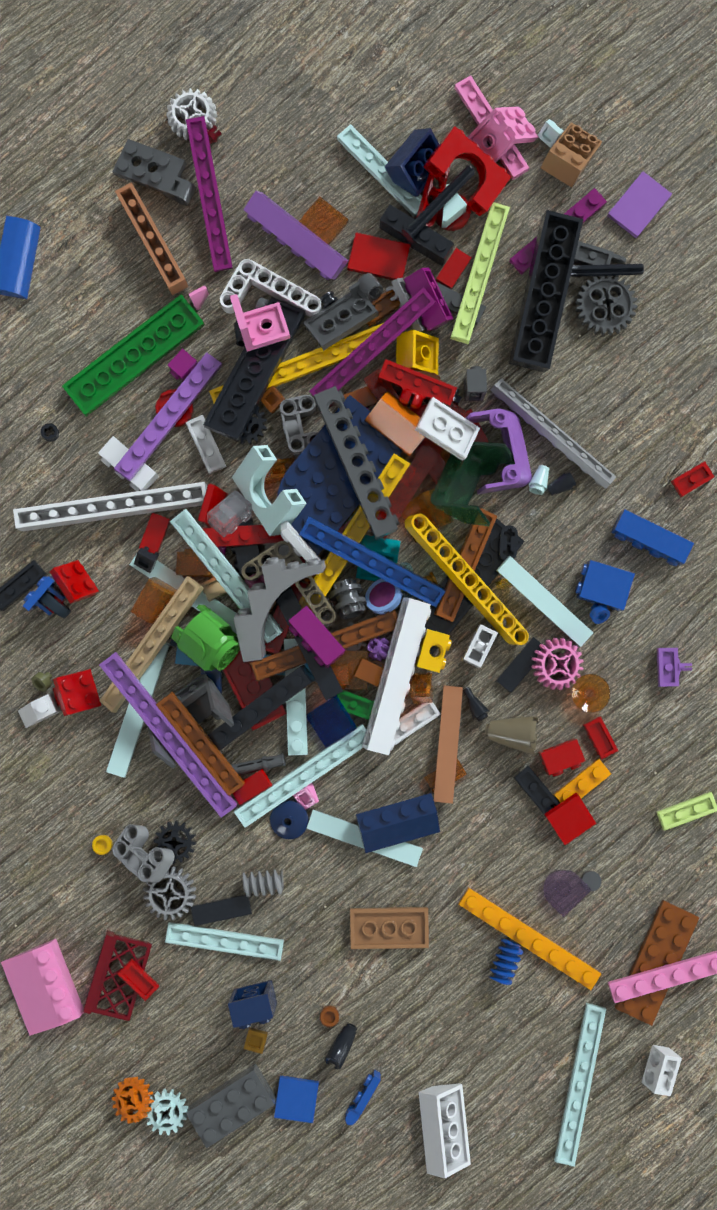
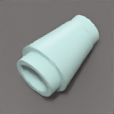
(539, 481)

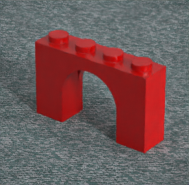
(491, 176)

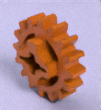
(133, 1099)

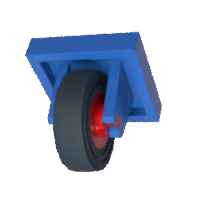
(45, 600)

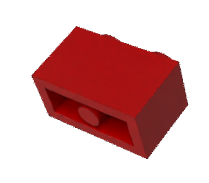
(562, 757)

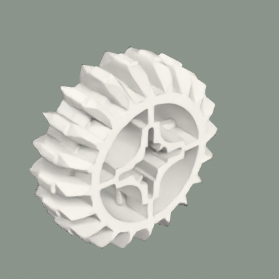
(186, 105)

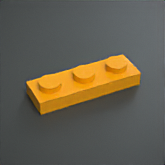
(584, 781)

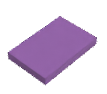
(639, 204)

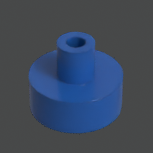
(599, 613)

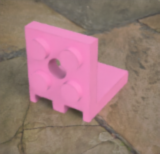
(506, 128)
(252, 321)

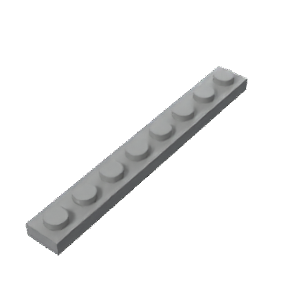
(553, 433)

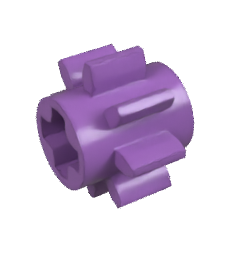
(378, 648)

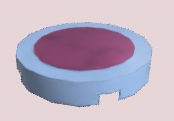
(383, 597)

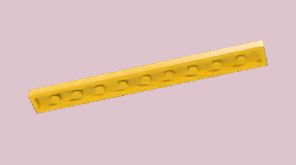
(312, 361)
(357, 529)

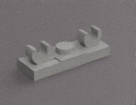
(404, 296)

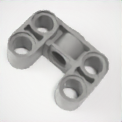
(292, 422)
(138, 860)

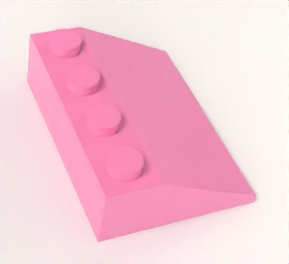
(43, 987)

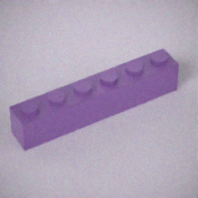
(295, 235)

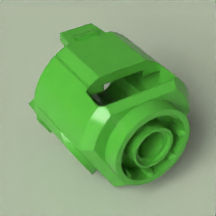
(207, 640)

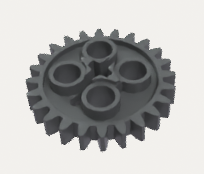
(589, 306)

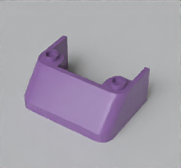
(513, 475)

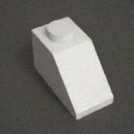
(39, 710)

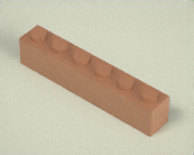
(151, 238)

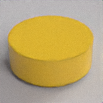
(102, 844)

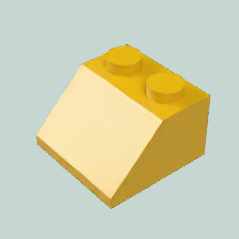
(418, 351)

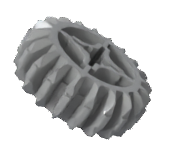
(161, 892)

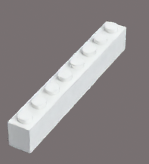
(396, 676)

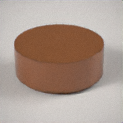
(329, 1016)

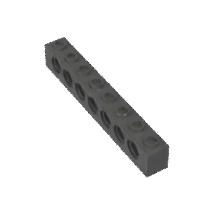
(324, 401)

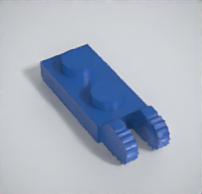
(362, 1098)

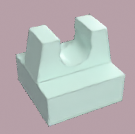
(550, 133)

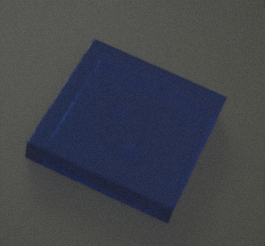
(331, 721)

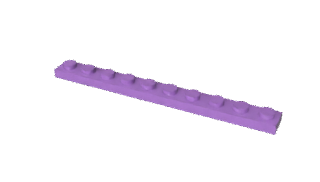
(166, 733)

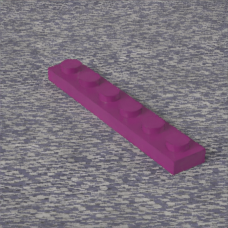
(582, 209)

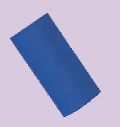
(17, 256)

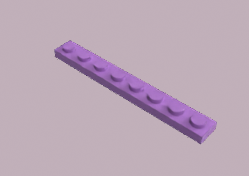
(167, 417)

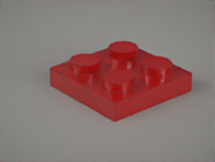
(74, 581)
(77, 692)

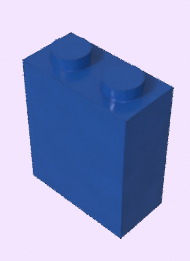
(604, 585)

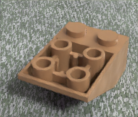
(571, 154)

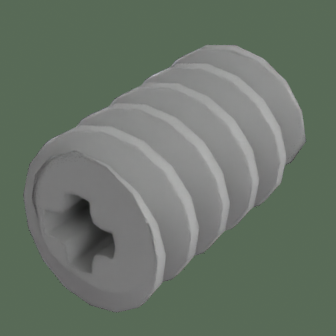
(263, 883)

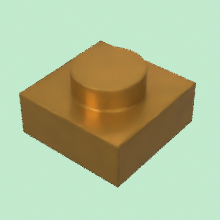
(255, 1040)

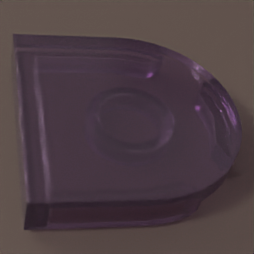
(564, 890)

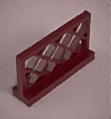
(99, 976)

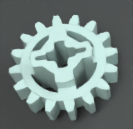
(171, 1117)

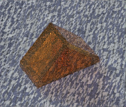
(422, 688)

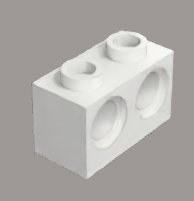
(661, 1070)

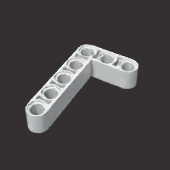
(269, 287)

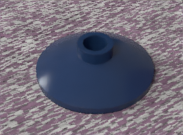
(295, 813)

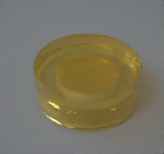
(503, 584)

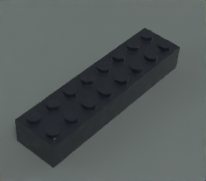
(546, 291)

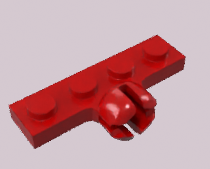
(416, 385)

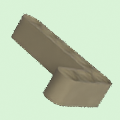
(307, 593)

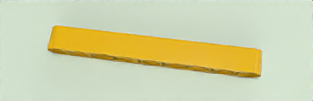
(458, 577)

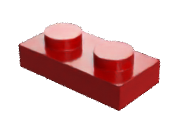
(692, 479)

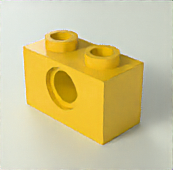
(430, 639)

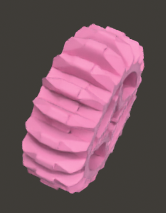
(545, 672)

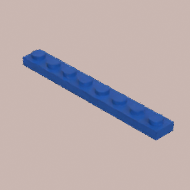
(372, 561)

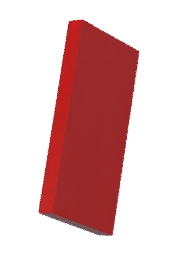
(247, 688)

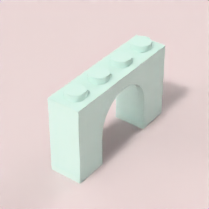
(250, 481)

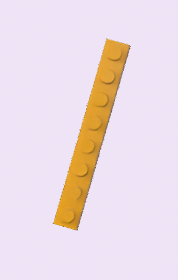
(529, 938)

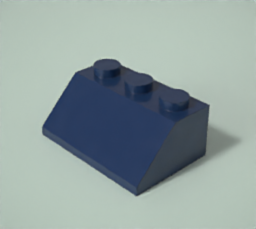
(407, 163)

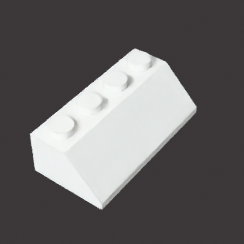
(444, 1129)

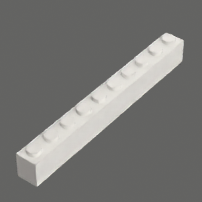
(110, 506)

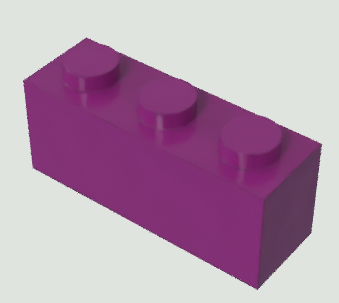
(438, 313)
(315, 637)

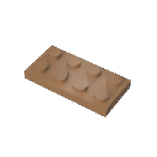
(389, 928)

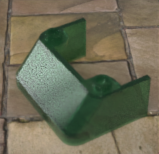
(461, 478)

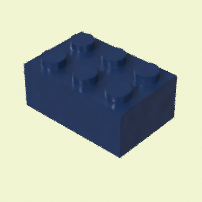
(252, 1004)

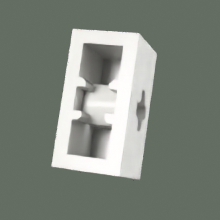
(479, 646)

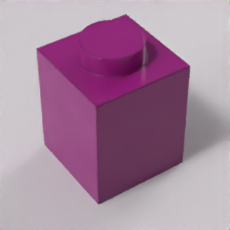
(182, 365)

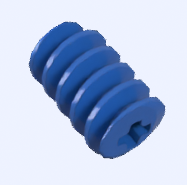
(506, 962)

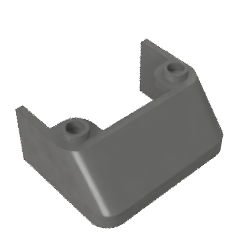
(201, 701)

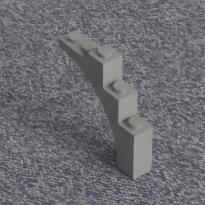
(277, 578)

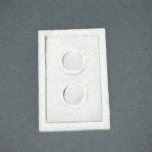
(447, 428)

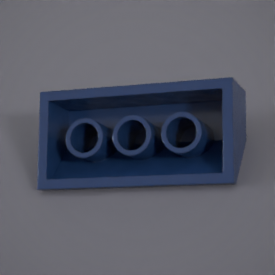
(398, 823)

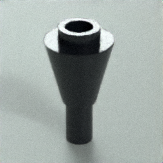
(477, 708)

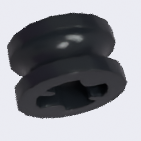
(328, 298)
(48, 426)

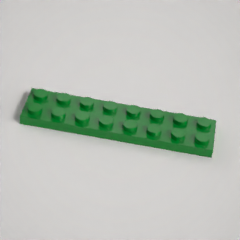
(133, 355)

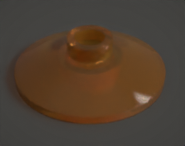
(600, 691)

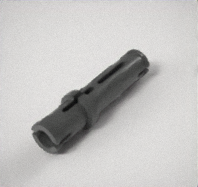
(264, 763)

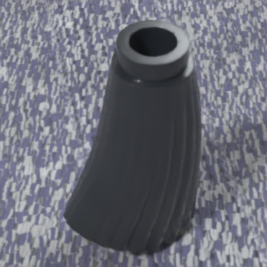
(341, 1046)

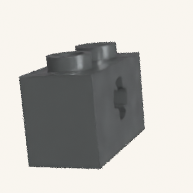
(475, 384)

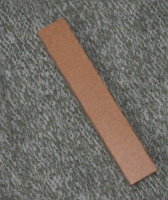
(448, 744)

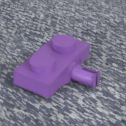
(669, 667)

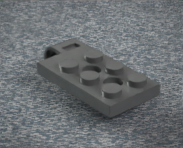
(164, 179)
(355, 304)

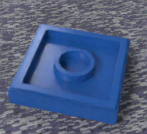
(296, 1099)

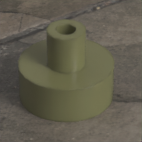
(42, 681)

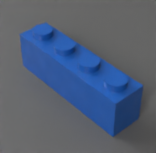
(652, 538)

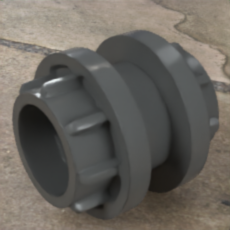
(348, 601)

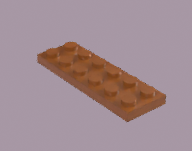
(662, 946)

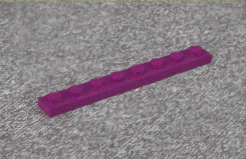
(209, 194)
(376, 342)

